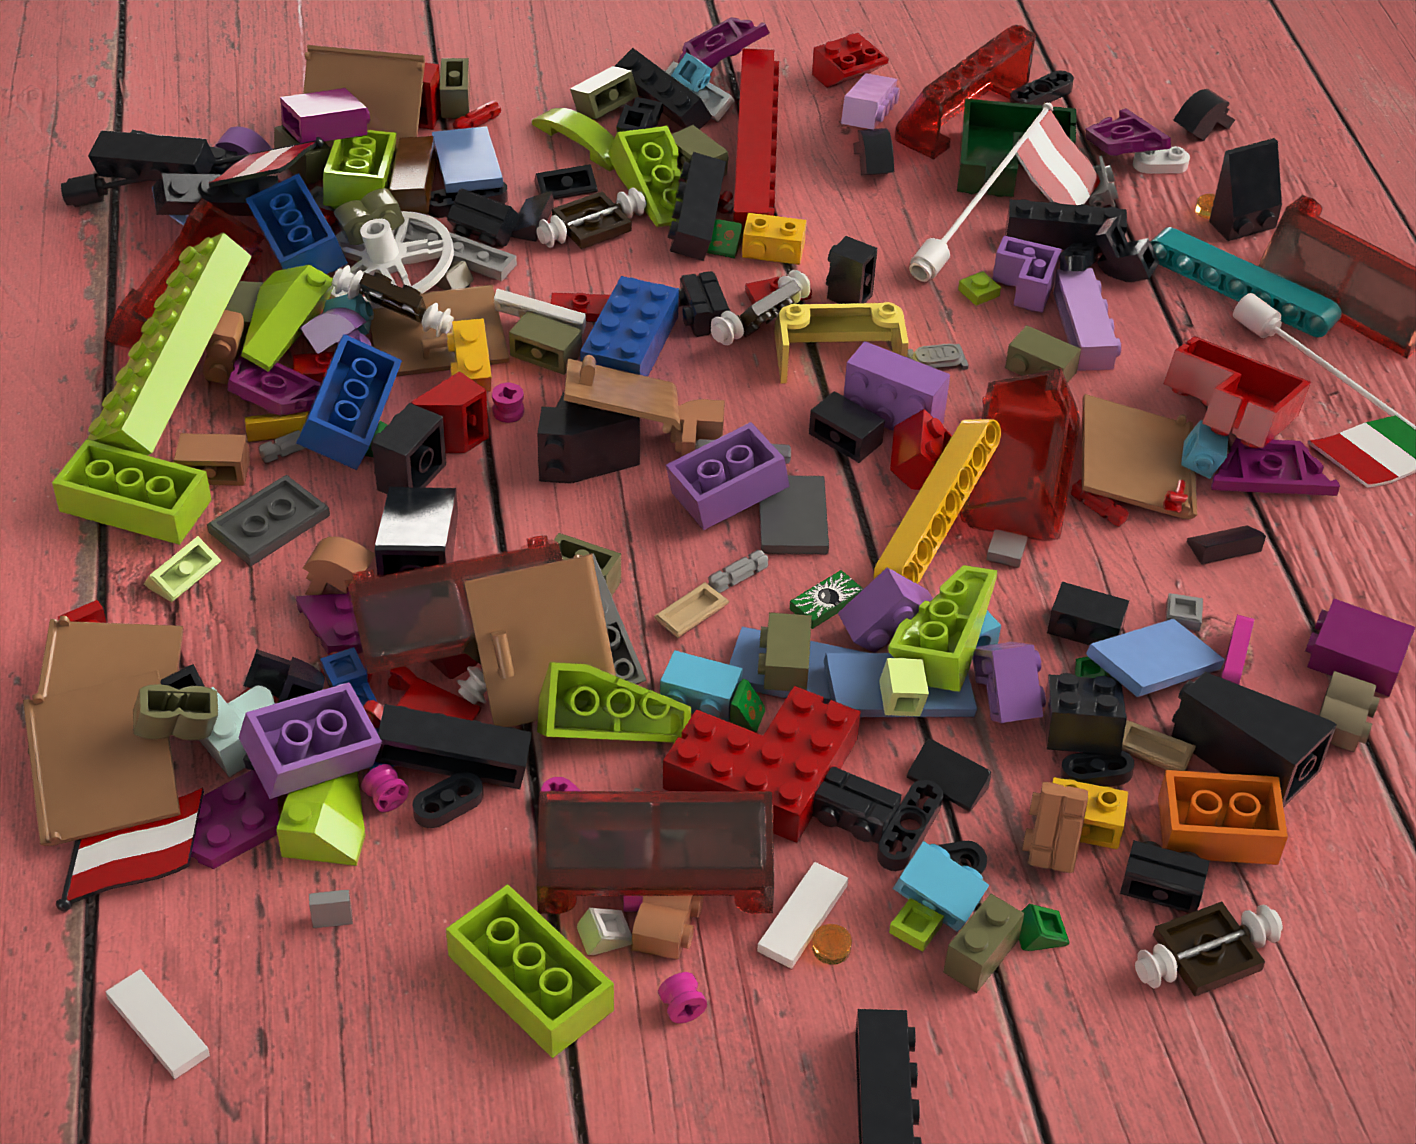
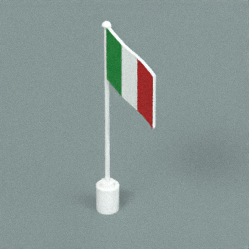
(1370, 452)

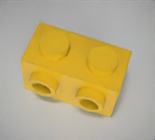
(774, 238)
(470, 351)
(1103, 814)

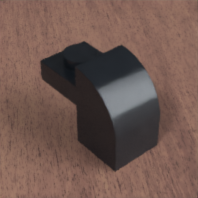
(1202, 113)
(641, 115)
(875, 151)
(1124, 259)
(283, 677)

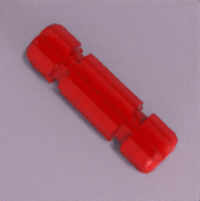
(478, 116)
(1100, 504)

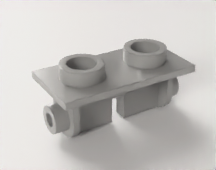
(1105, 191)

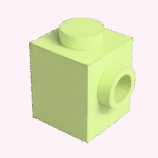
(903, 687)

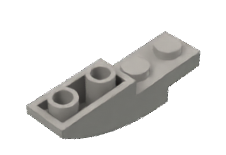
(623, 653)

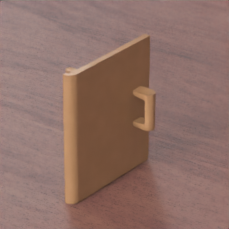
(380, 80)
(423, 350)
(621, 392)
(1135, 455)
(532, 620)
(100, 653)
(92, 767)

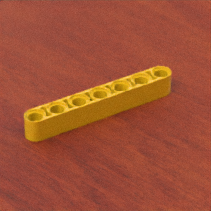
(940, 499)

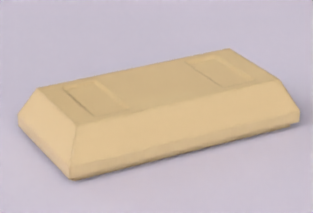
(691, 610)
(1156, 747)

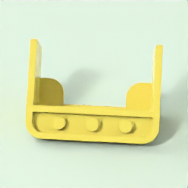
(838, 324)

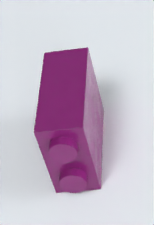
(324, 115)
(1359, 645)

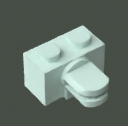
(224, 741)

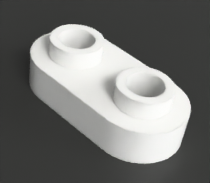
(1162, 161)

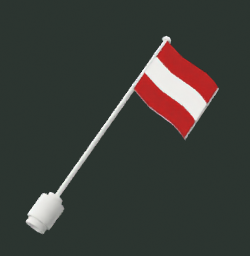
(1052, 165)

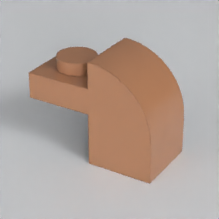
(698, 421)
(334, 562)

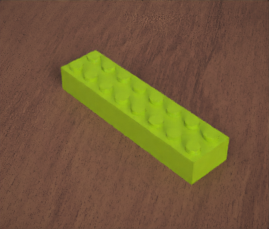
(170, 346)

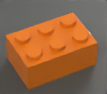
(1223, 816)

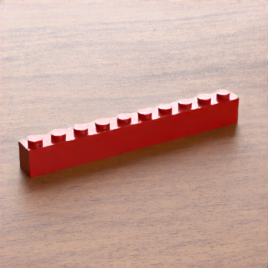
(756, 135)

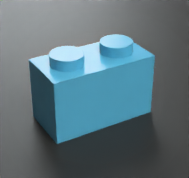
(701, 683)
(942, 884)

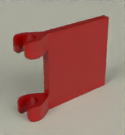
(423, 697)

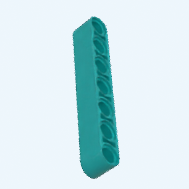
(1237, 278)

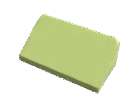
(182, 570)

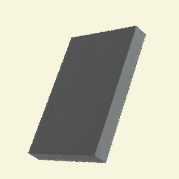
(795, 518)
(268, 520)

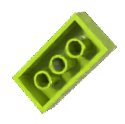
(358, 167)
(132, 491)
(530, 970)

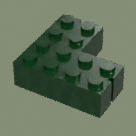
(989, 135)

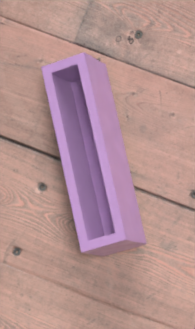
(869, 101)
(1086, 319)

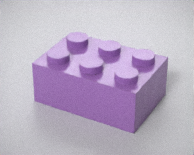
(894, 385)
(727, 475)
(309, 739)

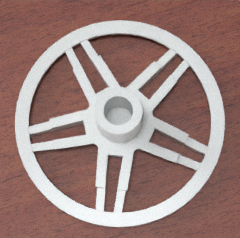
(387, 255)

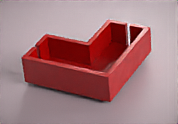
(1239, 391)
(786, 760)

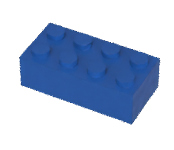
(296, 227)
(633, 326)
(349, 402)

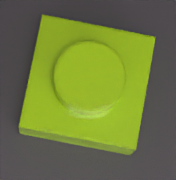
(979, 288)
(916, 924)

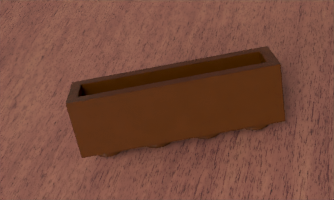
(413, 173)

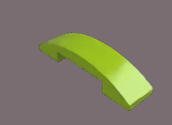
(579, 129)

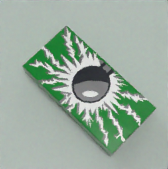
(826, 598)

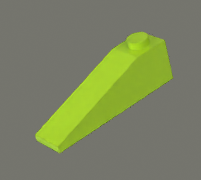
(649, 163)
(282, 307)
(947, 628)
(598, 705)
(323, 822)

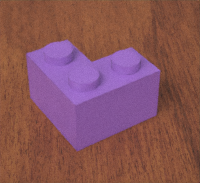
(1028, 268)
(881, 607)
(1011, 680)

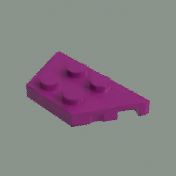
(724, 40)
(1126, 135)
(278, 391)
(1276, 468)
(329, 620)
(234, 820)

